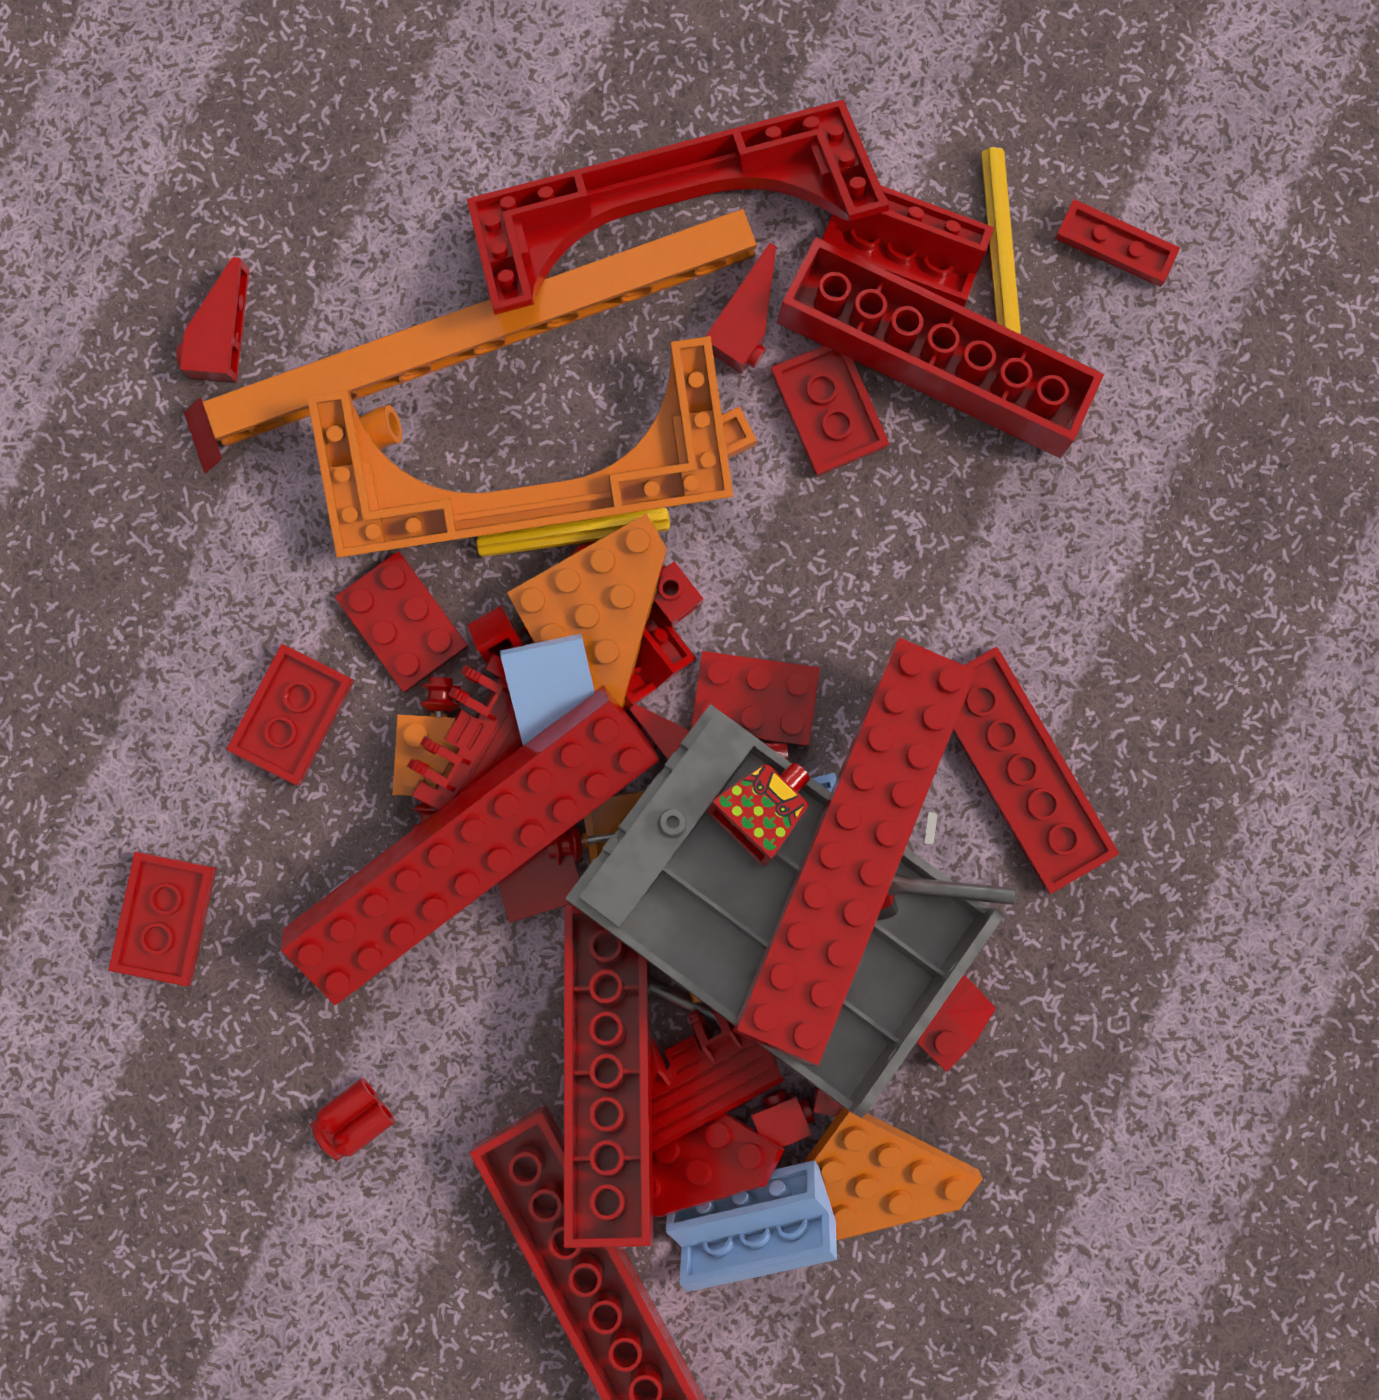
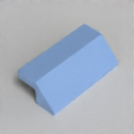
(757, 1230)

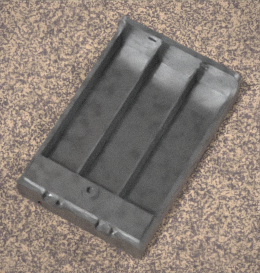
(707, 910)

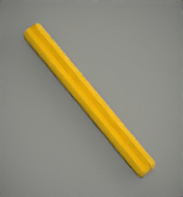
(1001, 239)
(564, 533)

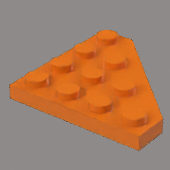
(603, 596)
(886, 1176)

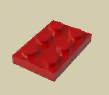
(829, 409)
(401, 621)
(760, 695)
(290, 715)
(162, 918)

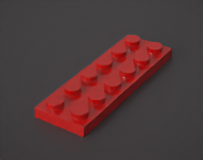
(1029, 777)

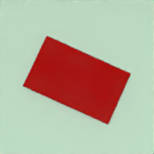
(202, 435)

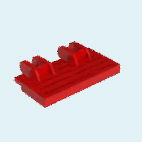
(480, 740)
(707, 1080)

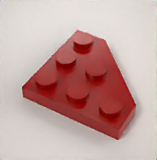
(711, 1165)

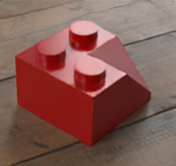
(956, 1024)

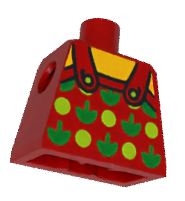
(762, 809)

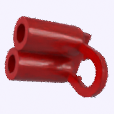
(351, 1121)

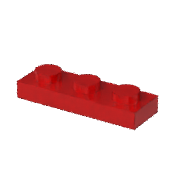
(1117, 243)

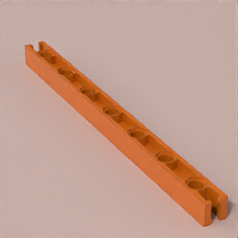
(480, 331)

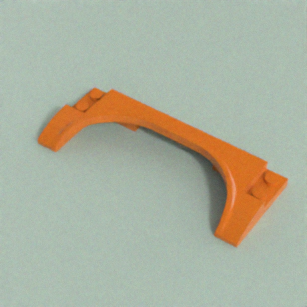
(385, 508)

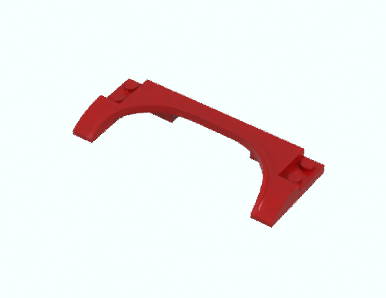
(797, 154)

